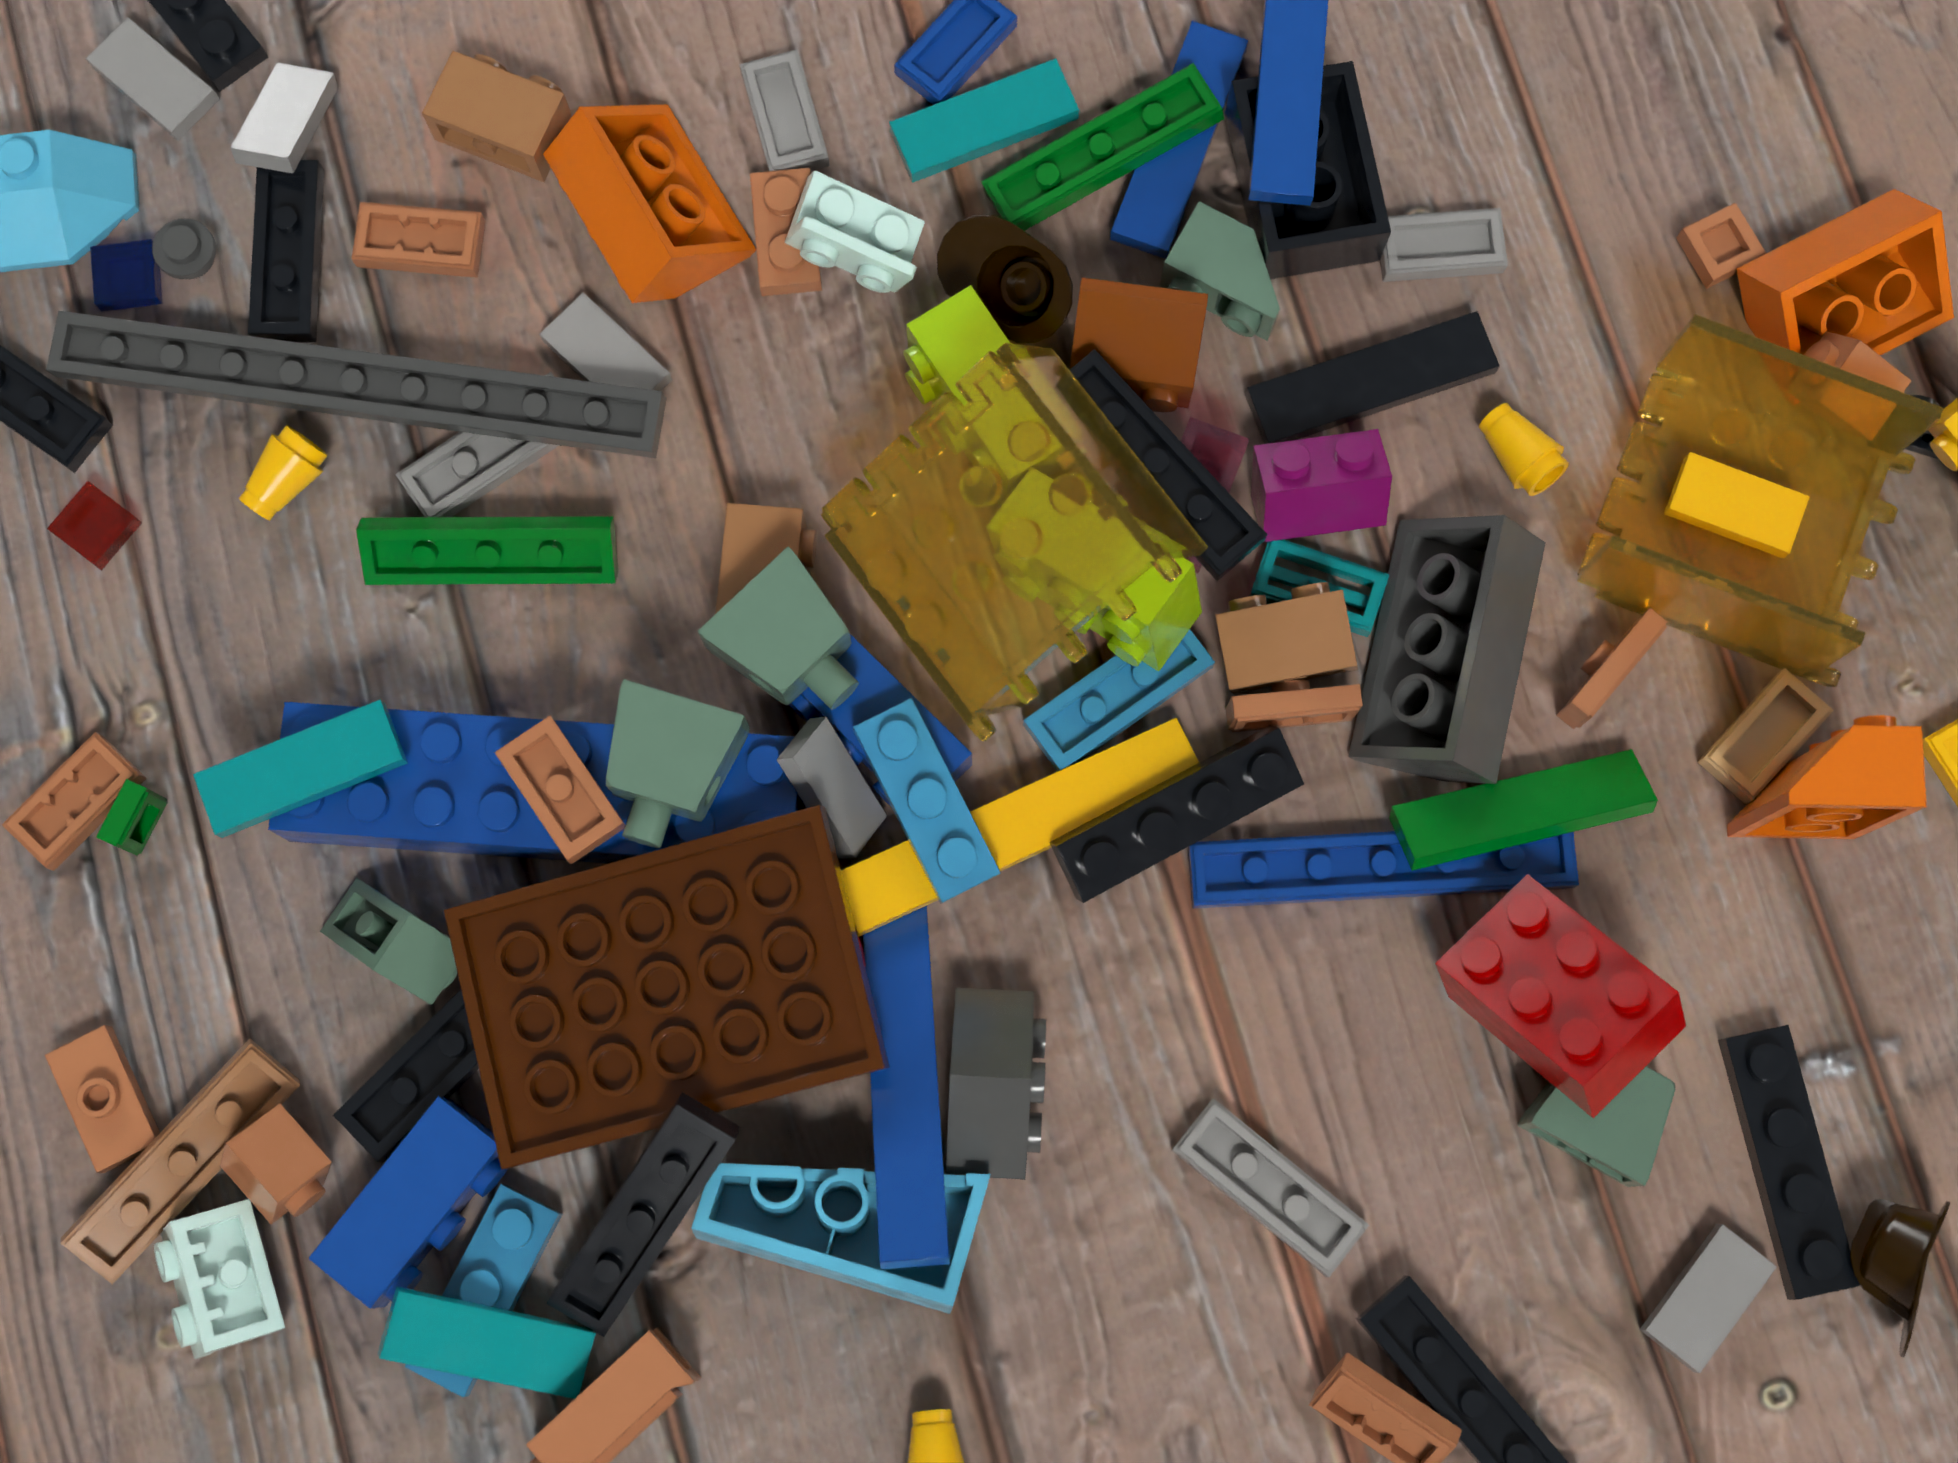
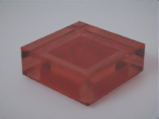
(94, 525)

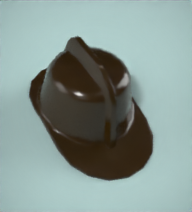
(1011, 273)
(1892, 1257)

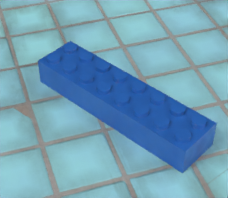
(465, 802)

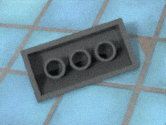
(1448, 648)

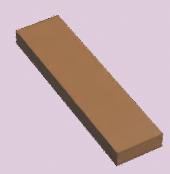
(177, 1162)

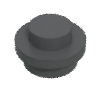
(184, 249)

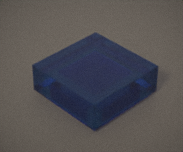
(125, 275)

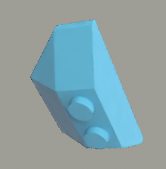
(60, 196)

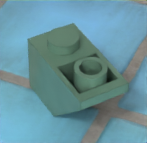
(1226, 263)

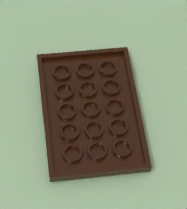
(662, 976)

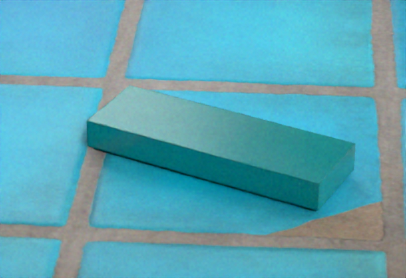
(984, 120)
(300, 769)
(486, 1343)

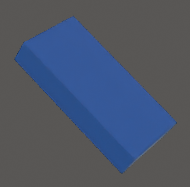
(954, 47)

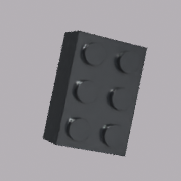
(1348, 207)

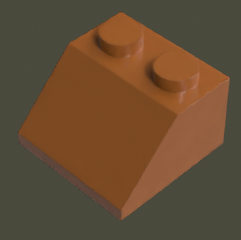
(1144, 335)

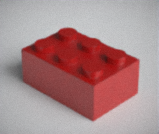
(1561, 995)

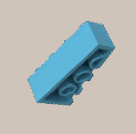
(830, 1226)

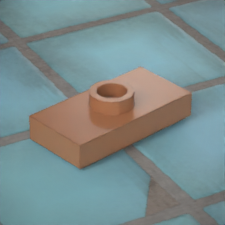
(418, 239)
(1610, 666)
(1293, 705)
(72, 802)
(103, 1098)
(1383, 1414)

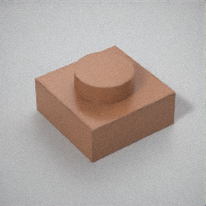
(1719, 245)

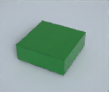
(132, 817)

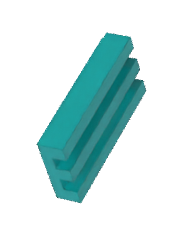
(1325, 563)

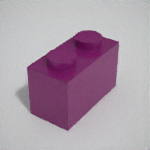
(1321, 485)

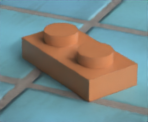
(774, 205)
(560, 789)

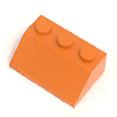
(647, 199)
(1860, 276)
(1842, 785)

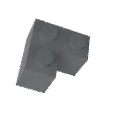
(994, 1083)

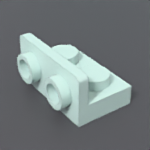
(855, 233)
(218, 1279)

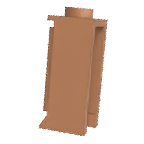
(616, 1404)

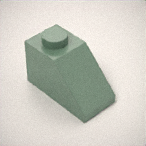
(392, 941)

